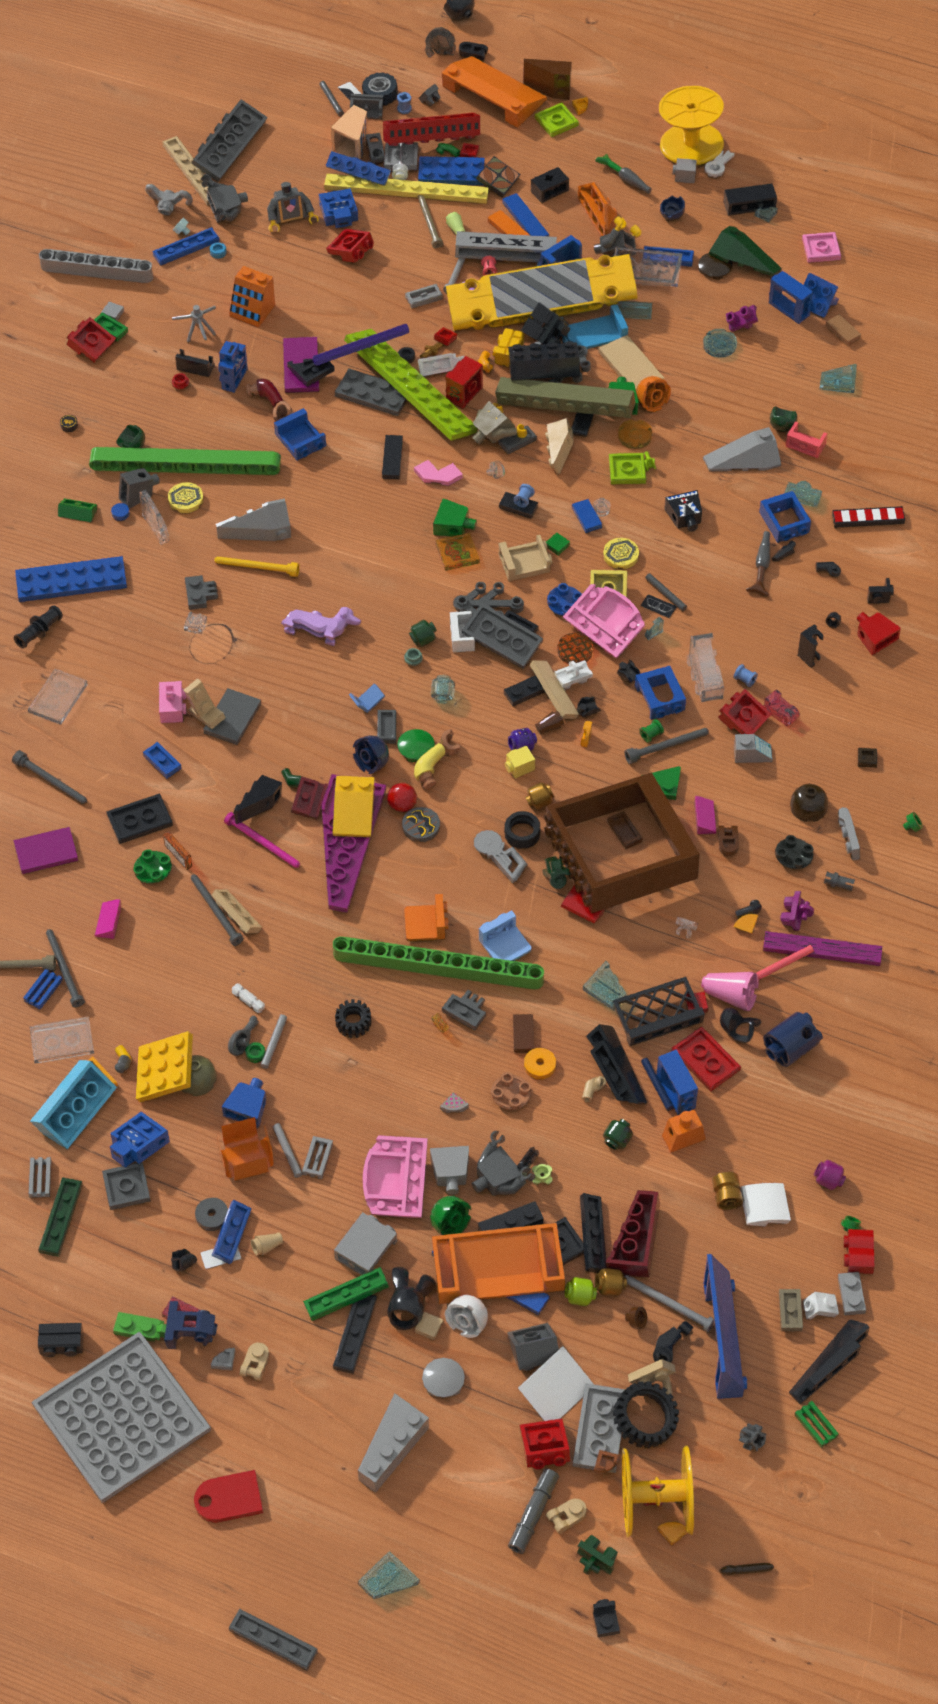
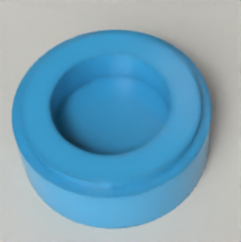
(218, 250)

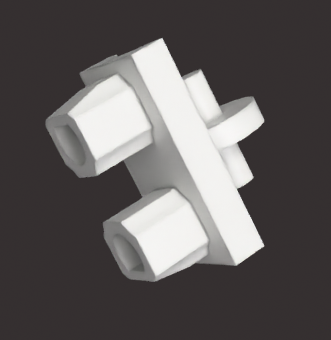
(573, 673)

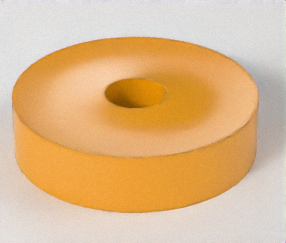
(539, 1071)

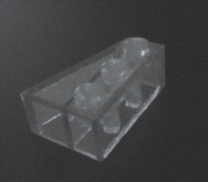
(704, 668)

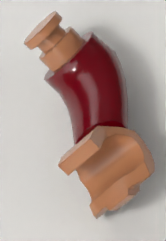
(267, 389)

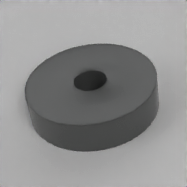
(207, 1206)

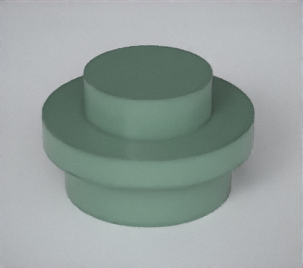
(413, 657)

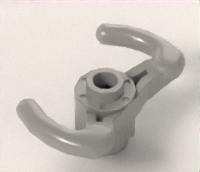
(167, 198)

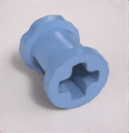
(404, 103)
(522, 498)
(745, 675)

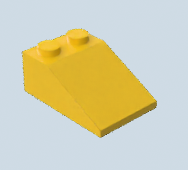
(353, 806)

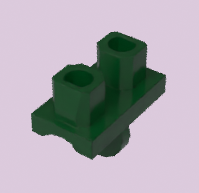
(555, 871)
(593, 1559)

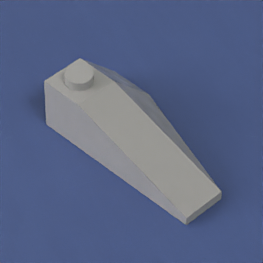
(750, 451)

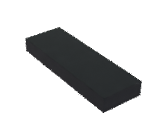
(392, 457)

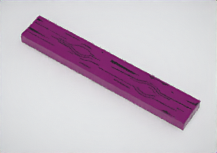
(823, 948)

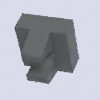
(429, 94)

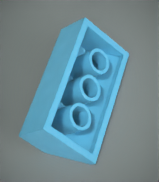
(73, 1103)

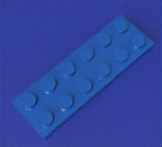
(70, 579)

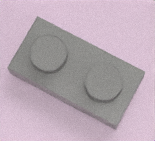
(851, 1293)

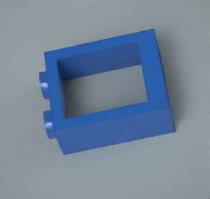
(802, 294)
(780, 503)
(677, 1082)

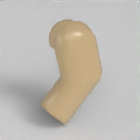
(592, 1086)

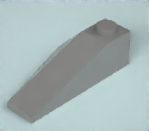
(263, 524)

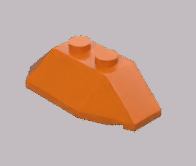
(597, 207)

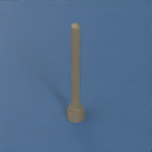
(47, 962)

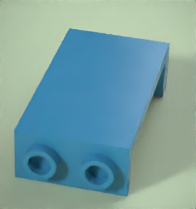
(598, 330)

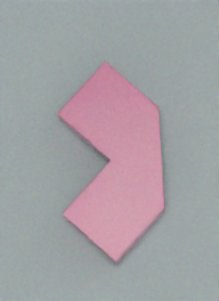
(445, 476)

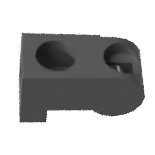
(375, 149)

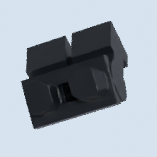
(551, 330)

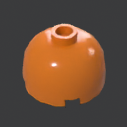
(653, 393)

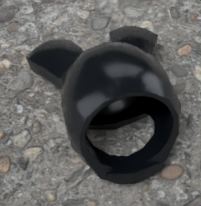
(408, 1297)

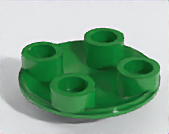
(415, 744)
(152, 866)

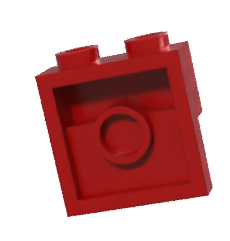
(351, 245)
(90, 339)
(744, 713)
(545, 1443)

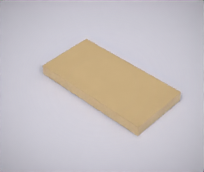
(628, 360)

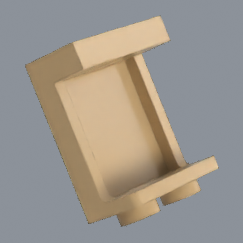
(525, 559)

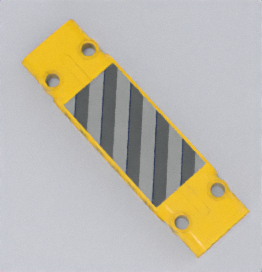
(560, 286)

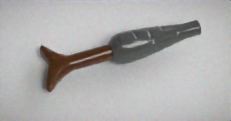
(762, 564)

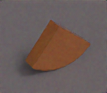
(606, 1461)

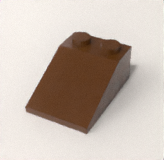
(548, 77)

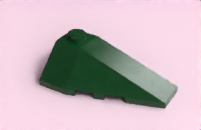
(738, 247)

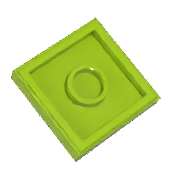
(556, 119)
(627, 468)

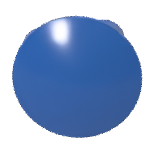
(562, 598)

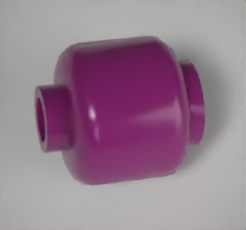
(829, 1174)

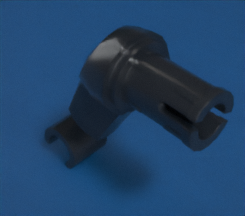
(667, 1340)

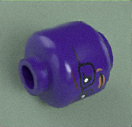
(521, 738)

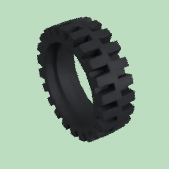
(630, 1430)

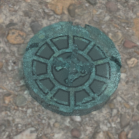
(719, 343)

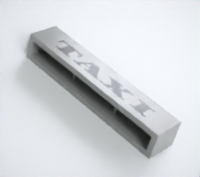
(502, 246)

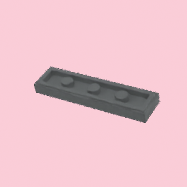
(273, 1639)

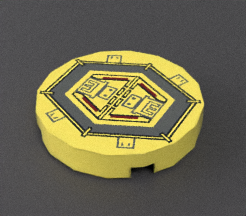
(185, 497)
(621, 553)

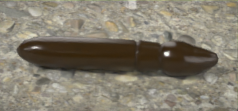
(746, 1568)

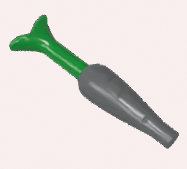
(625, 174)

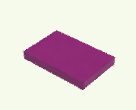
(45, 850)

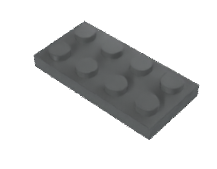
(370, 392)
(502, 635)

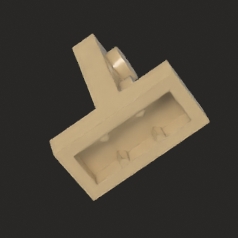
(202, 705)

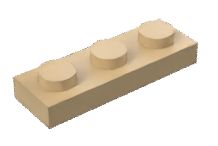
(236, 911)

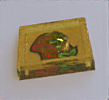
(457, 551)

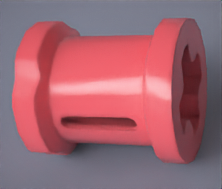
(492, 261)

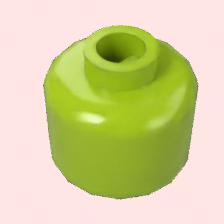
(580, 1291)

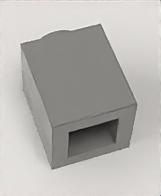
(685, 170)

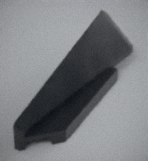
(615, 1065)
(834, 1357)

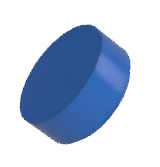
(120, 511)

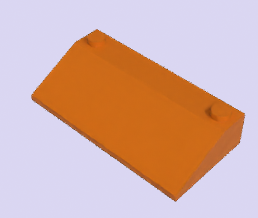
(493, 85)
(498, 1263)

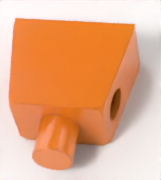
(683, 1131)

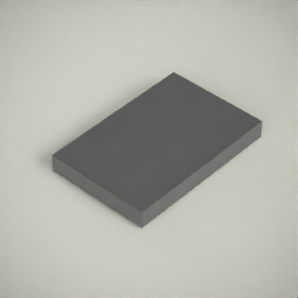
(239, 712)

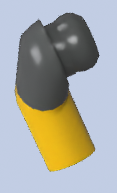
(124, 1059)

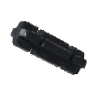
(528, 1158)

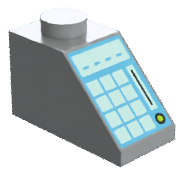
(751, 748)

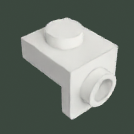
(820, 1304)

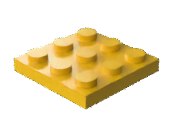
(164, 1066)

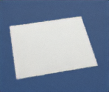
(555, 1386)

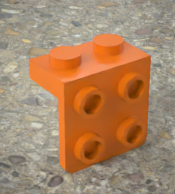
(426, 921)

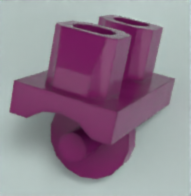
(743, 318)
(799, 909)

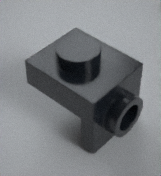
(880, 594)

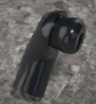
(754, 908)

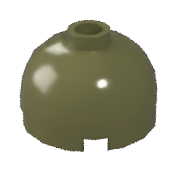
(202, 1076)

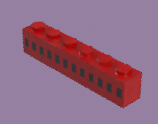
(431, 128)

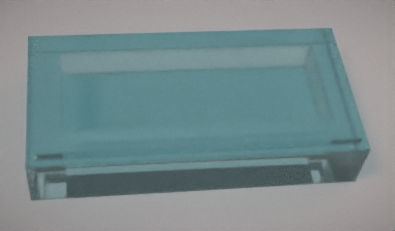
(637, 310)

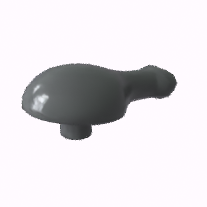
(240, 1039)

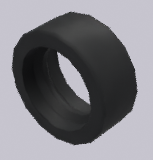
(525, 841)

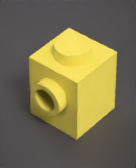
(520, 762)

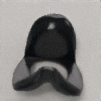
(731, 1019)

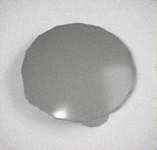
(443, 1378)

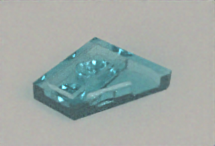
(839, 379)
(604, 986)
(387, 1577)

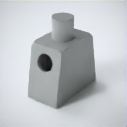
(450, 1167)

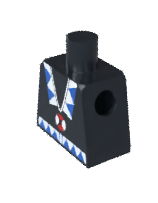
(684, 510)

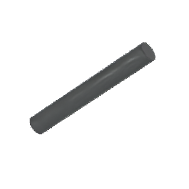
(331, 98)
(666, 592)

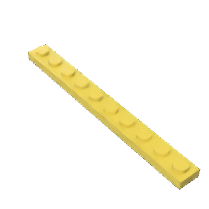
(408, 188)

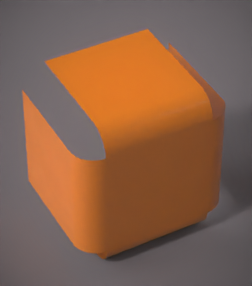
(244, 1152)

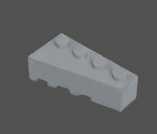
(393, 1440)

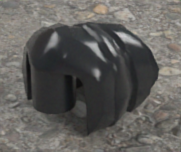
(628, 671)
(587, 706)
(182, 1260)

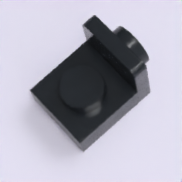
(605, 1618)

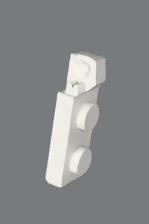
(438, 364)

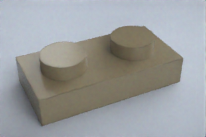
(790, 1310)

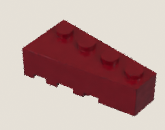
(635, 1243)

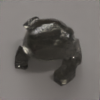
(440, 41)

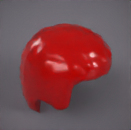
(402, 797)

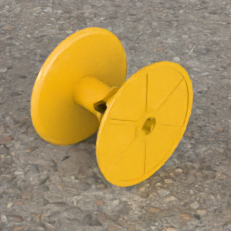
(691, 113)
(672, 1491)

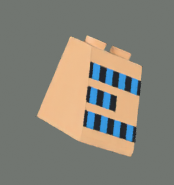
(350, 133)

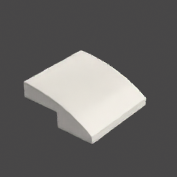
(765, 1204)

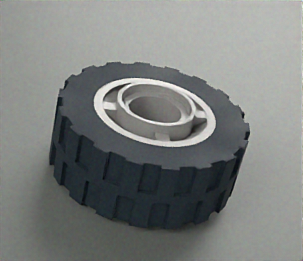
(381, 84)

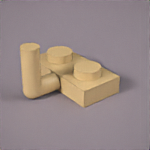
(655, 1372)

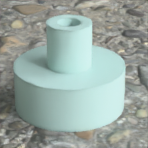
(181, 226)

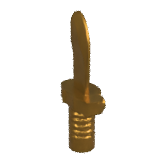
(431, 350)

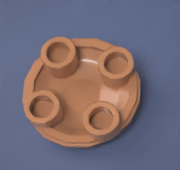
(511, 1091)

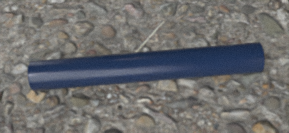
(657, 1084)

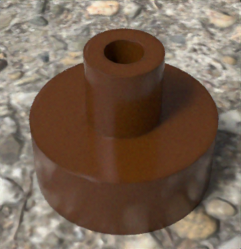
(637, 1317)

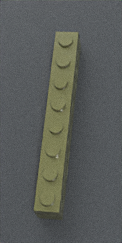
(565, 397)

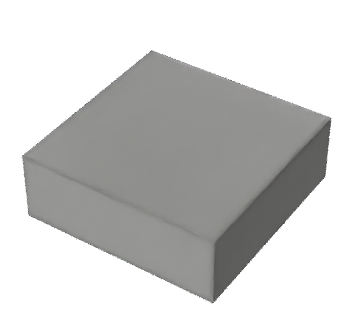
(113, 310)

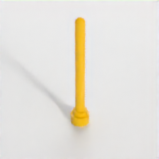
(291, 569)

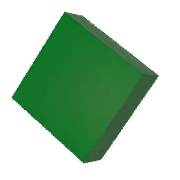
(557, 543)

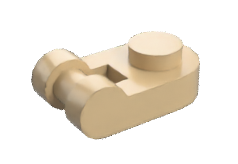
(257, 1355)
(573, 1510)

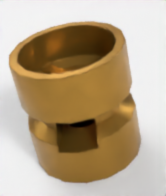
(727, 1190)

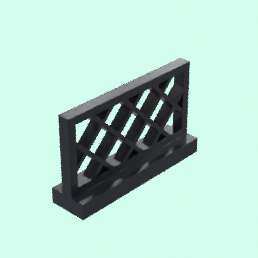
(666, 1025)

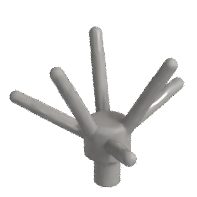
(197, 317)

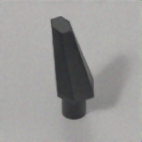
(784, 551)

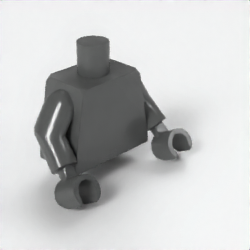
(223, 199)
(498, 1170)

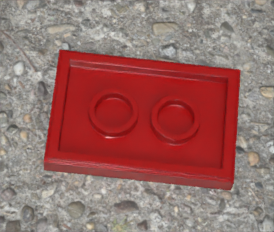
(706, 1059)

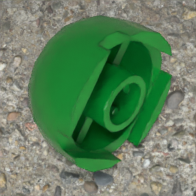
(450, 1215)

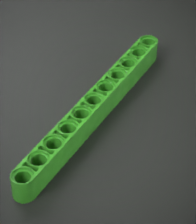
(185, 460)
(447, 962)

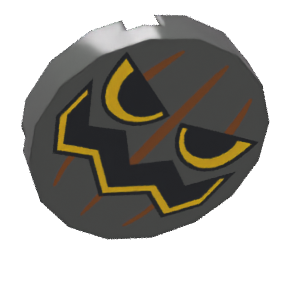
(421, 824)

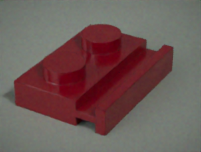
(309, 798)

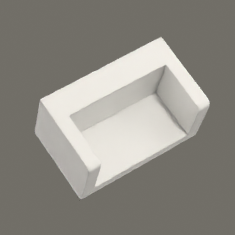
(460, 642)

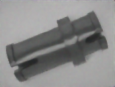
(839, 881)

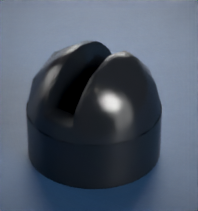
(833, 623)

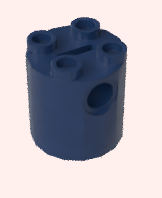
(792, 1039)

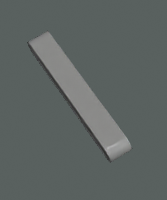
(96, 265)

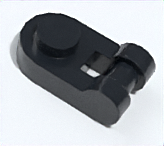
(470, 49)

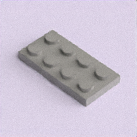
(597, 1426)

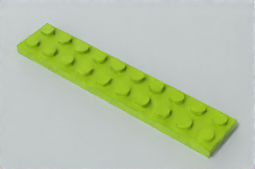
(414, 387)

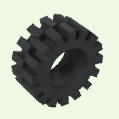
(353, 1028)

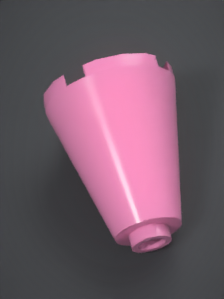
(732, 987)

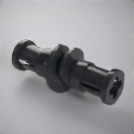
(38, 626)

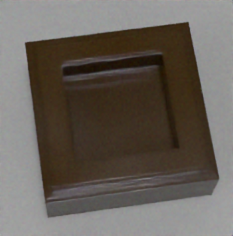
(867, 757)

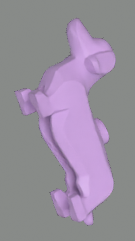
(320, 625)

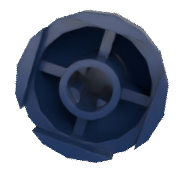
(370, 753)

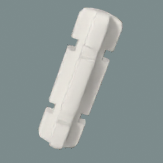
(248, 998)

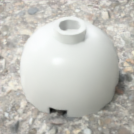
(467, 1315)

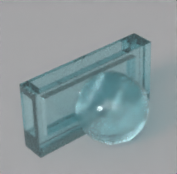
(805, 493)

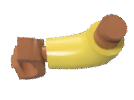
(425, 765)

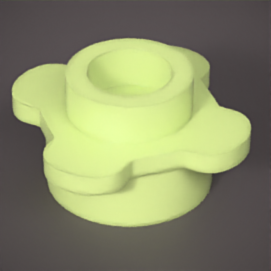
(542, 1169)

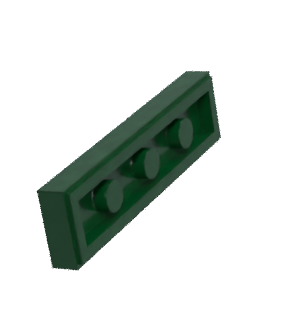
(60, 1217)

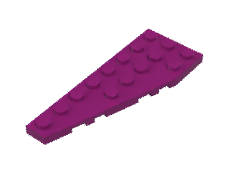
(343, 853)

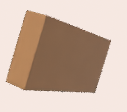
(843, 329)

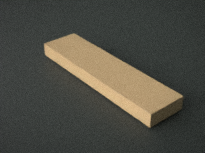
(554, 689)

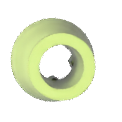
(455, 222)

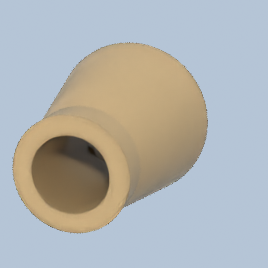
(265, 1243)

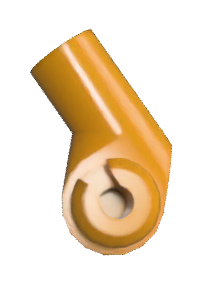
(484, 360)

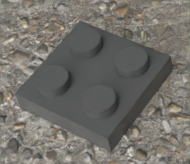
(126, 1186)

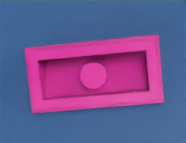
(704, 815)
(108, 919)

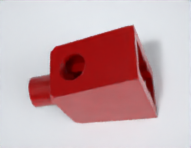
(877, 631)

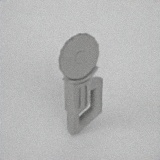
(491, 844)

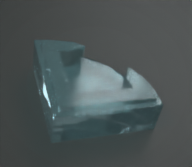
(766, 214)
(656, 629)

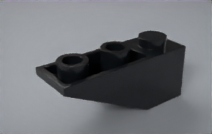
(261, 797)

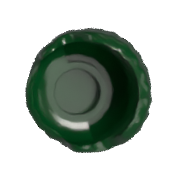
(782, 419)
(131, 437)

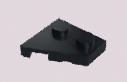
(308, 372)

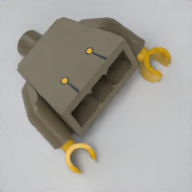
(495, 425)

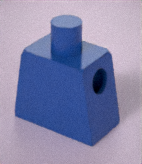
(246, 1102)

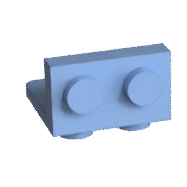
(503, 938)

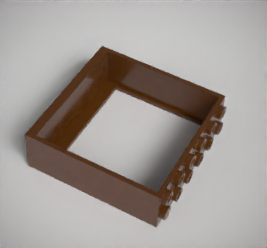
(634, 883)

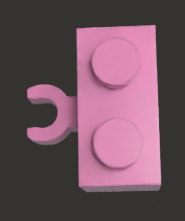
(171, 702)

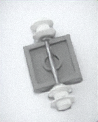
(401, 159)

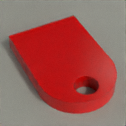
(231, 1497)

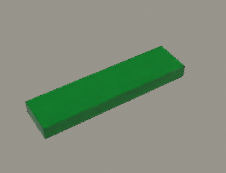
(346, 1294)

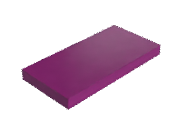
(296, 350)

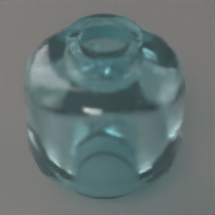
(442, 689)

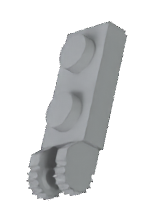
(848, 831)

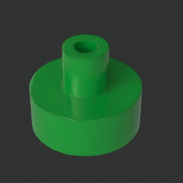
(913, 822)

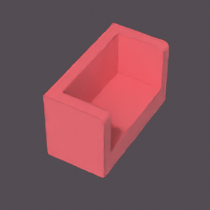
(805, 443)

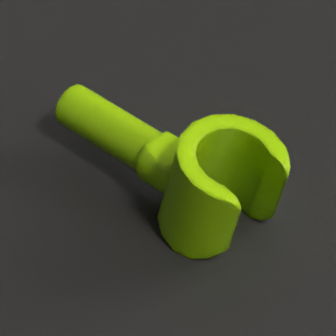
(649, 462)

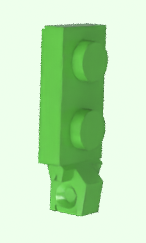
(130, 1324)

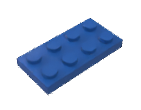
(450, 170)

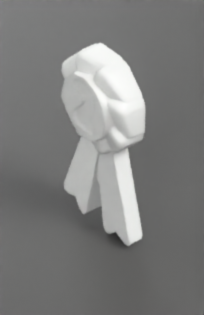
(716, 167)

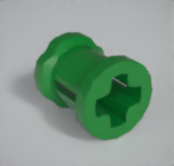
(651, 730)

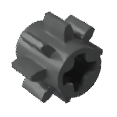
(752, 1437)

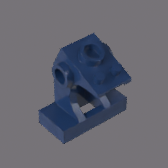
(175, 1328)

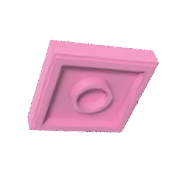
(821, 247)

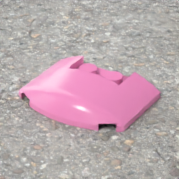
(606, 618)
(395, 1176)

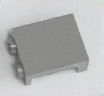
(365, 1244)

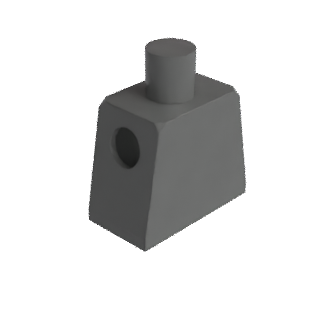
(134, 482)

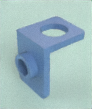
(369, 698)

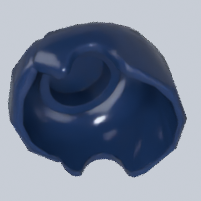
(672, 208)

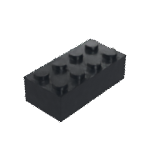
(544, 361)

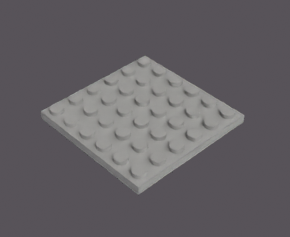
(121, 1417)

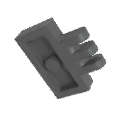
(199, 591)
(465, 1009)

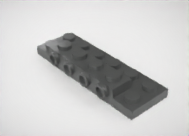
(228, 140)

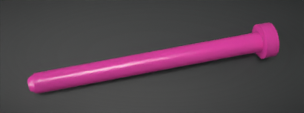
(230, 819)

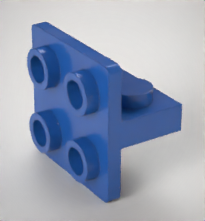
(823, 294)

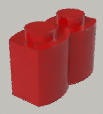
(859, 1251)

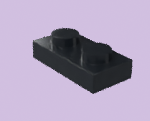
(524, 691)

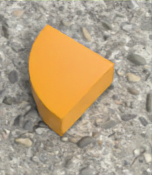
(580, 105)
(587, 734)
(747, 922)
(672, 1531)

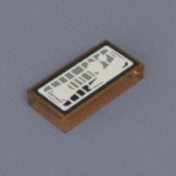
(177, 850)

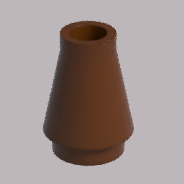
(550, 722)

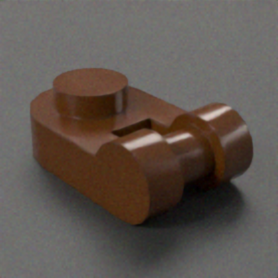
(728, 844)

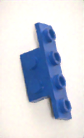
(358, 168)

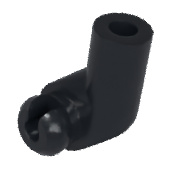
(830, 567)

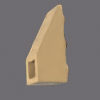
(560, 443)

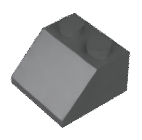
(533, 1345)

